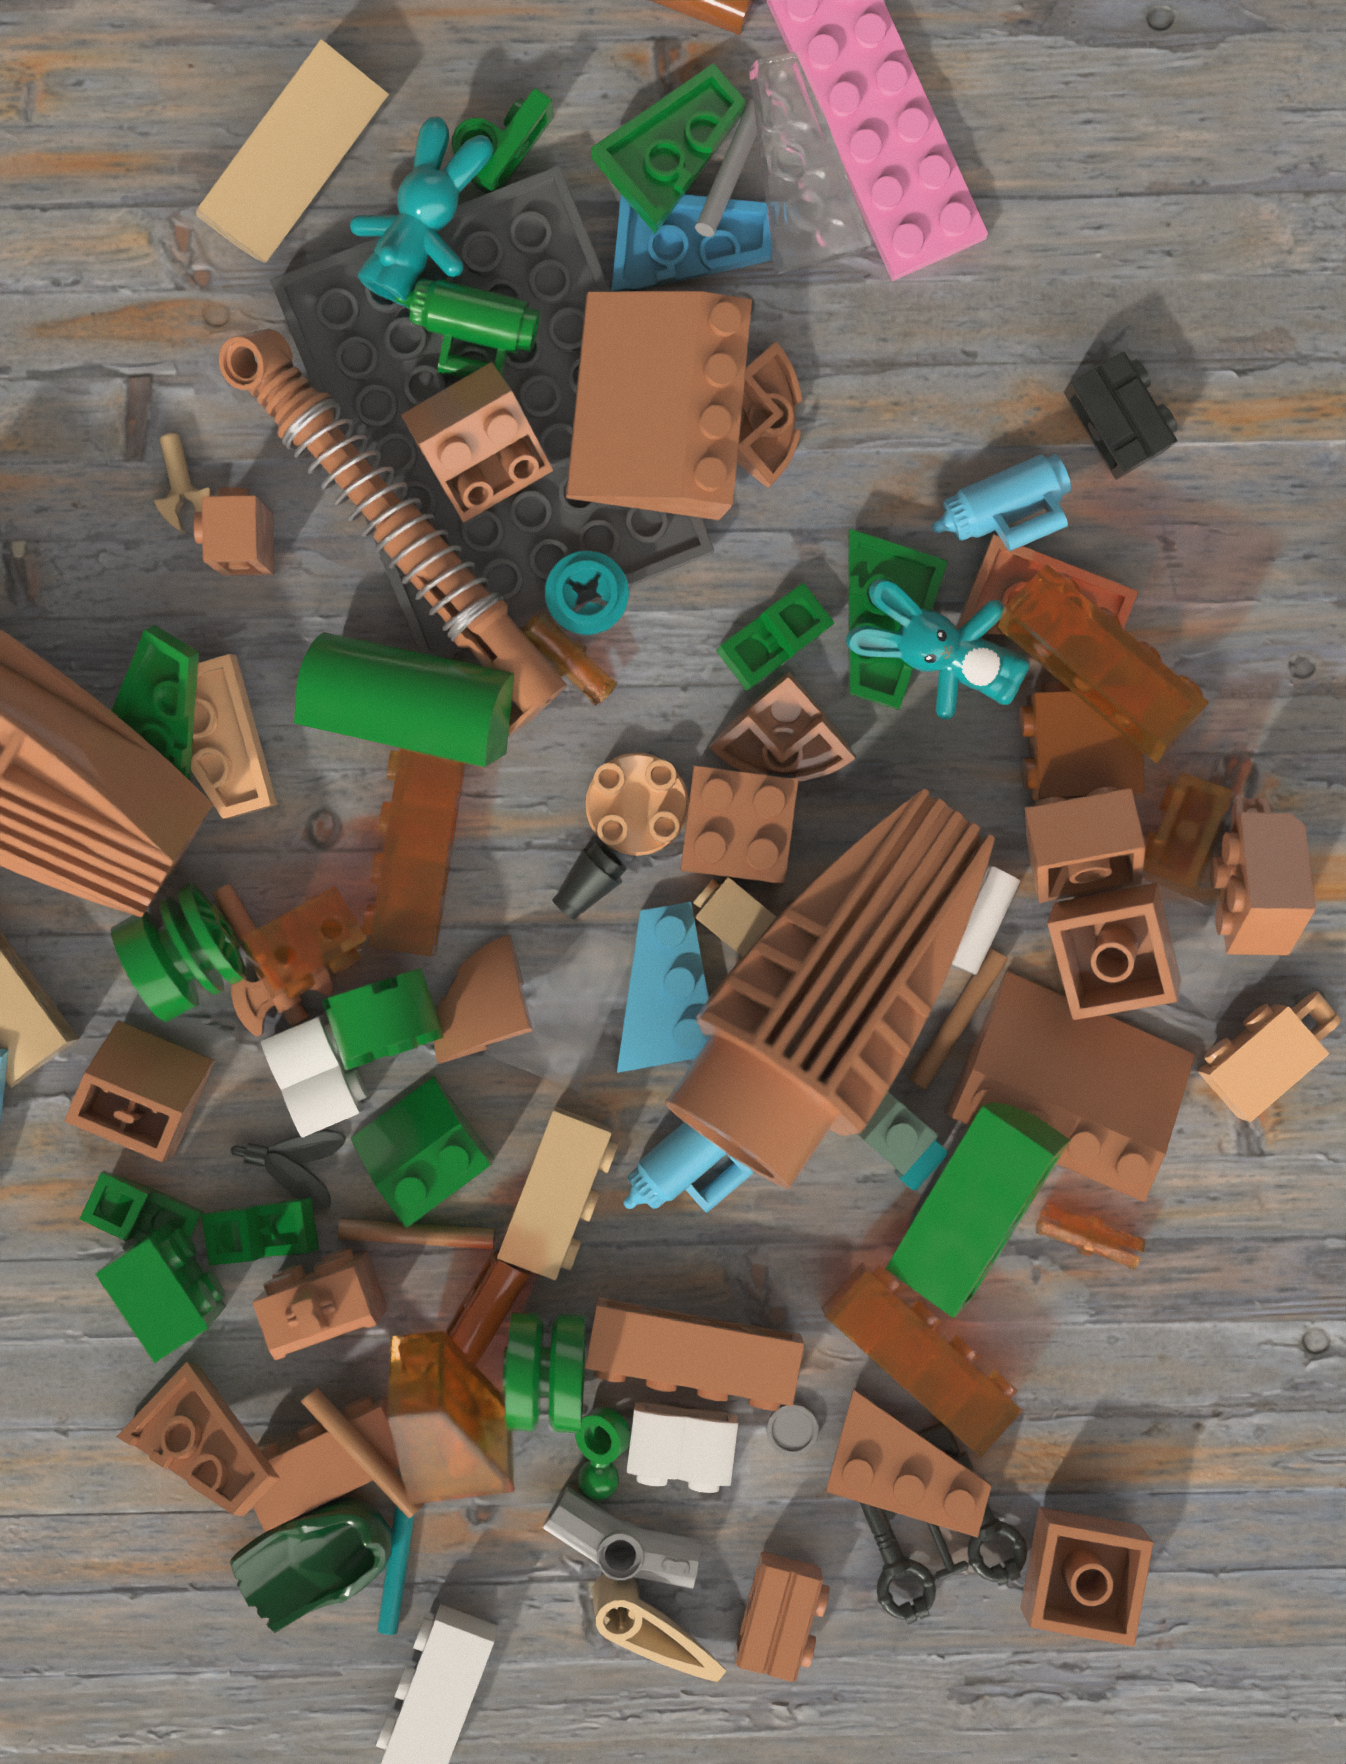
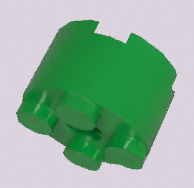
(383, 1018)

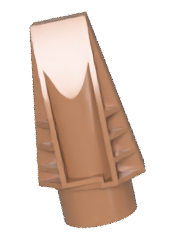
(85, 792)
(834, 993)

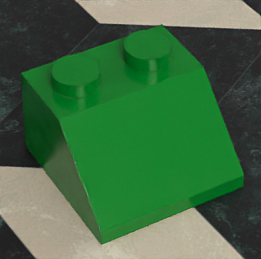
(421, 1151)

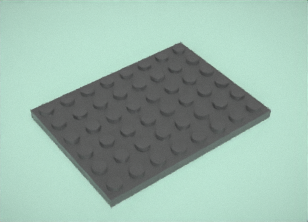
(380, 365)

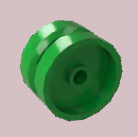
(544, 1372)

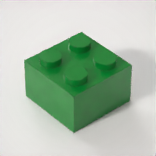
(163, 1290)

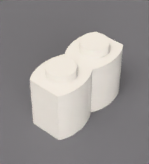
(313, 1076)
(682, 1446)

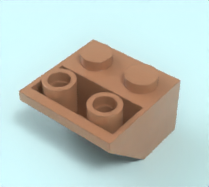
(477, 442)
(140, 1091)

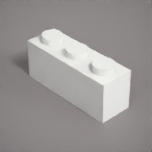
(438, 1690)

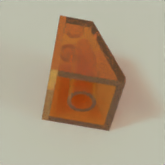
(446, 1422)

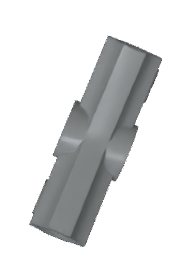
(592, 1529)

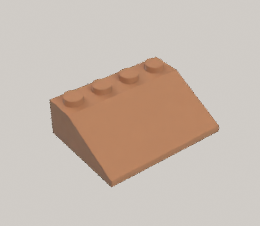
(660, 401)
(1084, 1077)

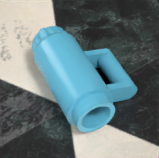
(1009, 498)
(676, 1165)

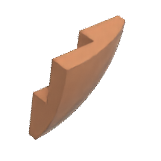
(768, 416)
(784, 735)
(483, 1003)

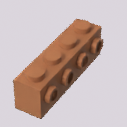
(694, 1353)

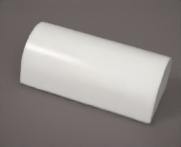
(986, 917)

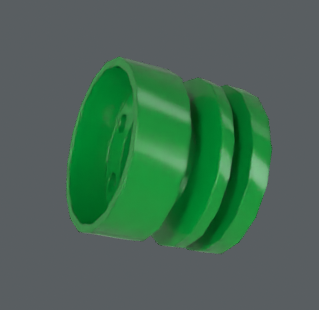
(171, 956)

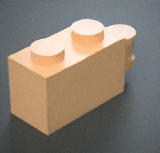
(1268, 1055)

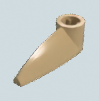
(648, 1631)

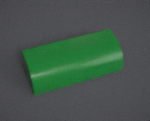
(405, 699)
(976, 1205)

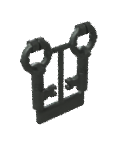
(898, 1565)

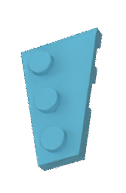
(664, 991)

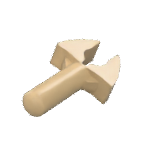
(179, 482)

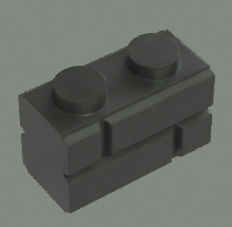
(1122, 414)

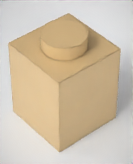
(732, 915)

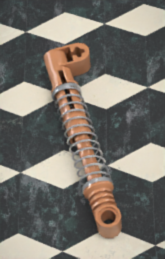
(310, 424)

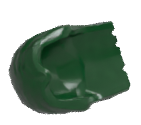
(313, 1561)

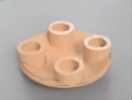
(637, 804)

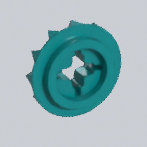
(582, 568)

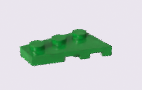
(669, 144)
(919, 576)
(161, 695)

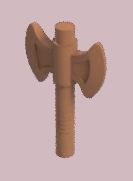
(252, 998)

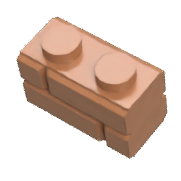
(779, 1617)

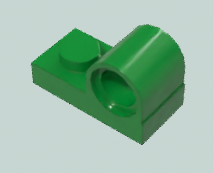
(524, 126)

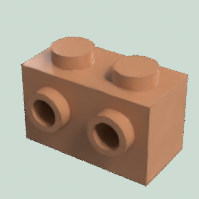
(236, 533)

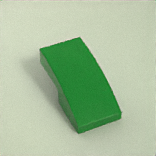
(775, 636)
(135, 1210)
(260, 1231)

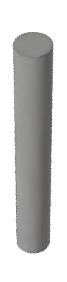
(728, 173)

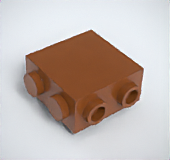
(1074, 748)

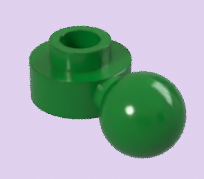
(599, 1476)

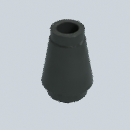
(589, 880)

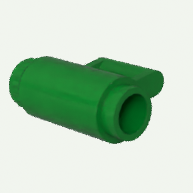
(472, 317)

